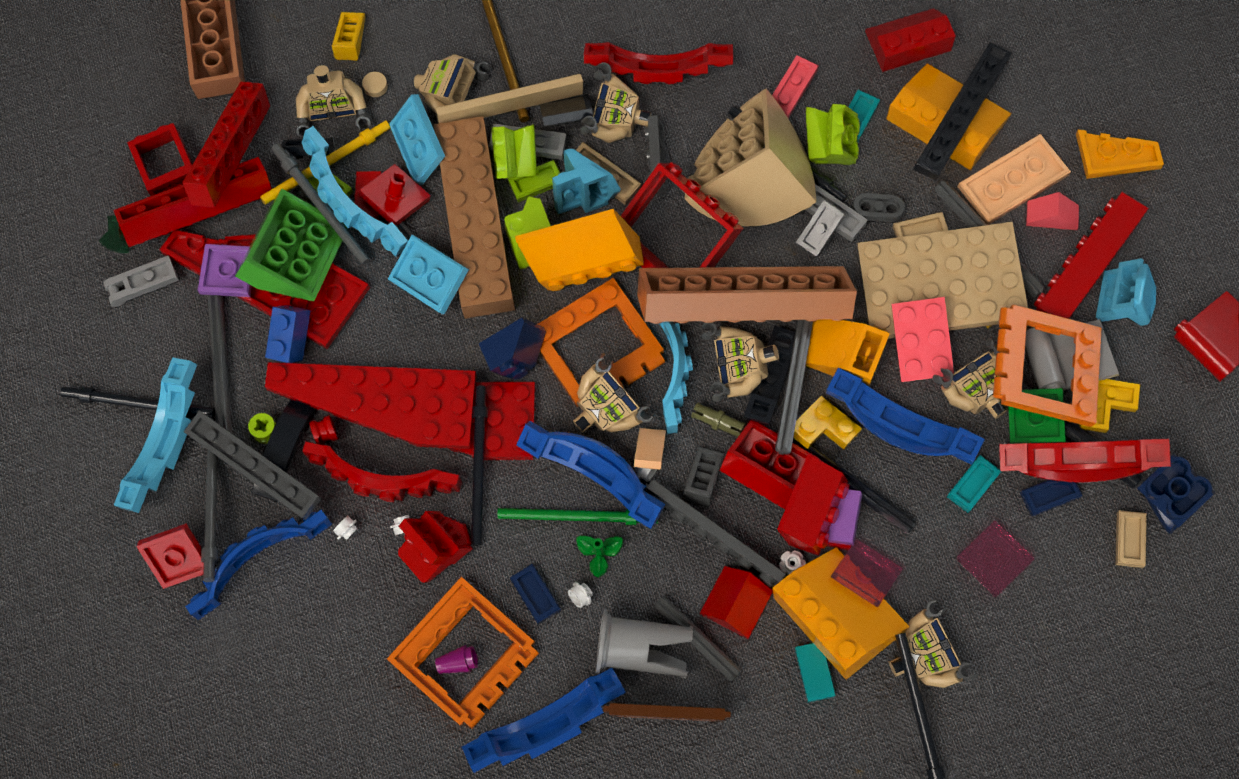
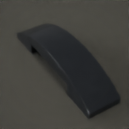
(766, 394)
(286, 438)

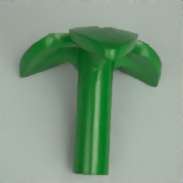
(590, 546)

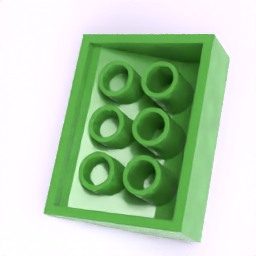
(290, 249)

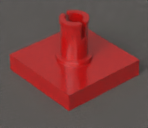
(394, 195)
(172, 555)

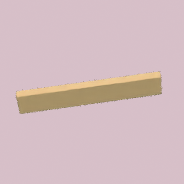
(512, 99)

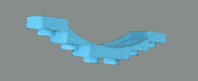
(341, 204)
(681, 369)
(164, 438)

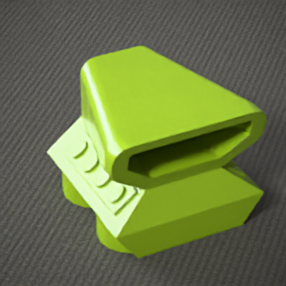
(832, 135)
(514, 152)
(529, 219)

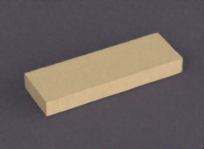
(628, 185)

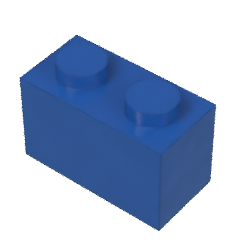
(287, 333)

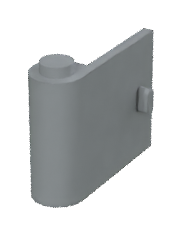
(1053, 357)

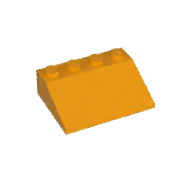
(925, 103)
(581, 250)
(836, 618)

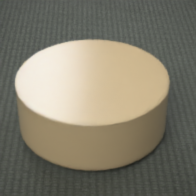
(375, 84)

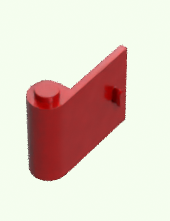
(1213, 336)

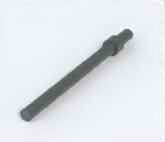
(291, 167)
(209, 553)

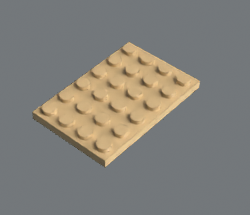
(968, 266)

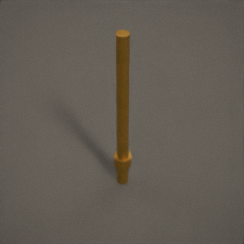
(503, 53)

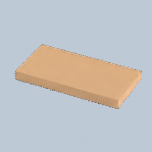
(1013, 179)

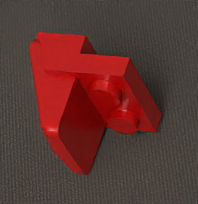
(433, 544)

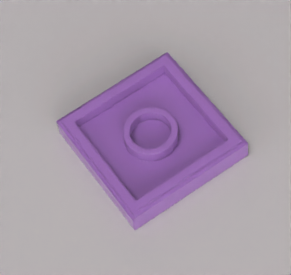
(219, 271)
(845, 527)

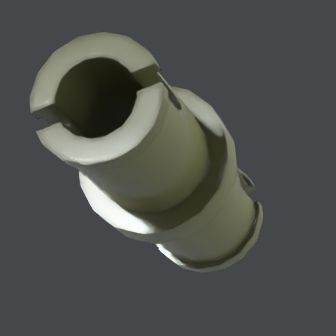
(718, 420)

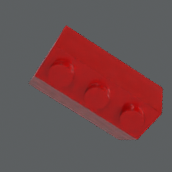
(911, 39)
(760, 467)
(813, 506)

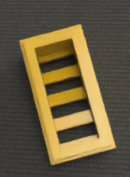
(351, 33)

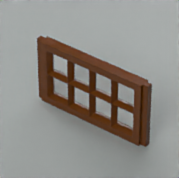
(667, 712)

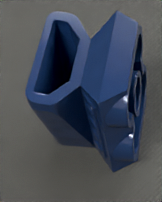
(1175, 492)

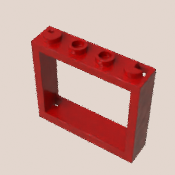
(692, 189)

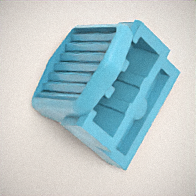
(582, 184)
(1127, 293)

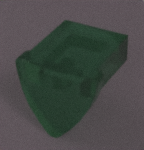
(114, 238)

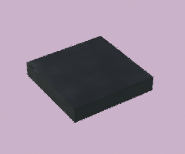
(566, 110)

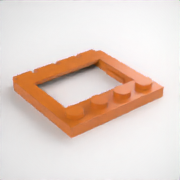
(587, 309)
(1011, 362)
(436, 627)

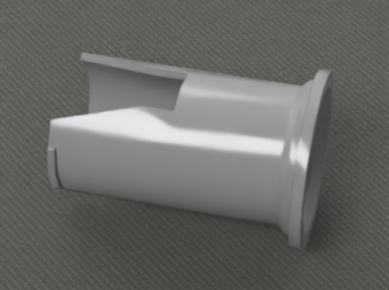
(626, 645)

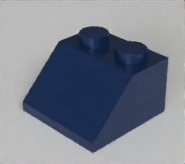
(514, 348)

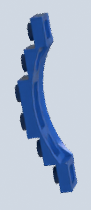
(899, 425)
(598, 464)
(239, 553)
(547, 726)

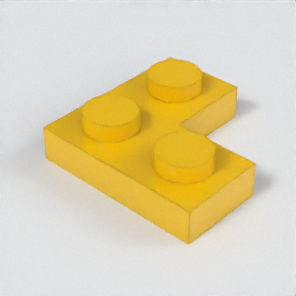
(1113, 395)
(826, 419)

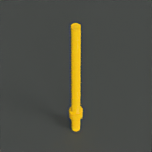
(365, 137)

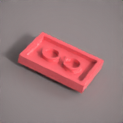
(922, 338)

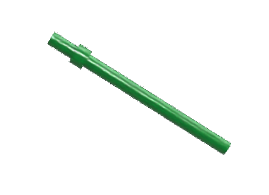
(566, 515)

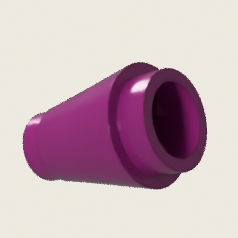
(459, 660)

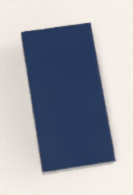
(1049, 495)
(535, 594)

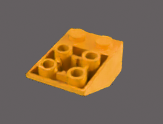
(846, 346)

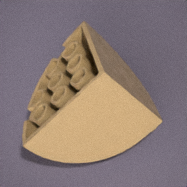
(756, 166)

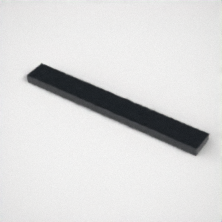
(962, 112)

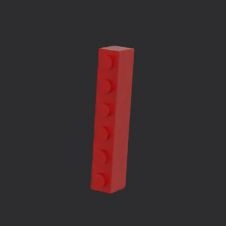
(173, 210)
(1092, 258)

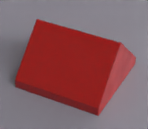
(737, 601)

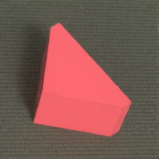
(1053, 212)

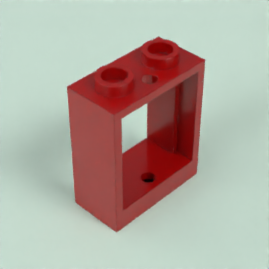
(155, 139)

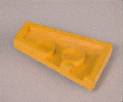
(1116, 156)

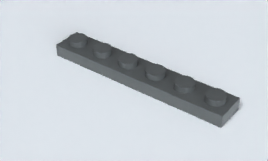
(252, 465)
(723, 540)

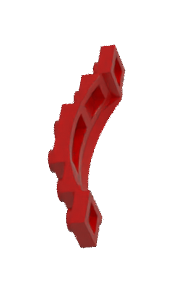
(658, 68)
(1085, 460)
(385, 486)

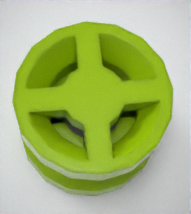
(265, 432)

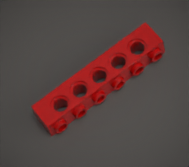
(226, 144)

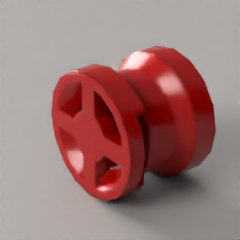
(323, 430)

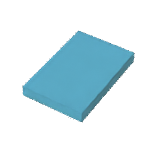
(417, 139)
(428, 274)

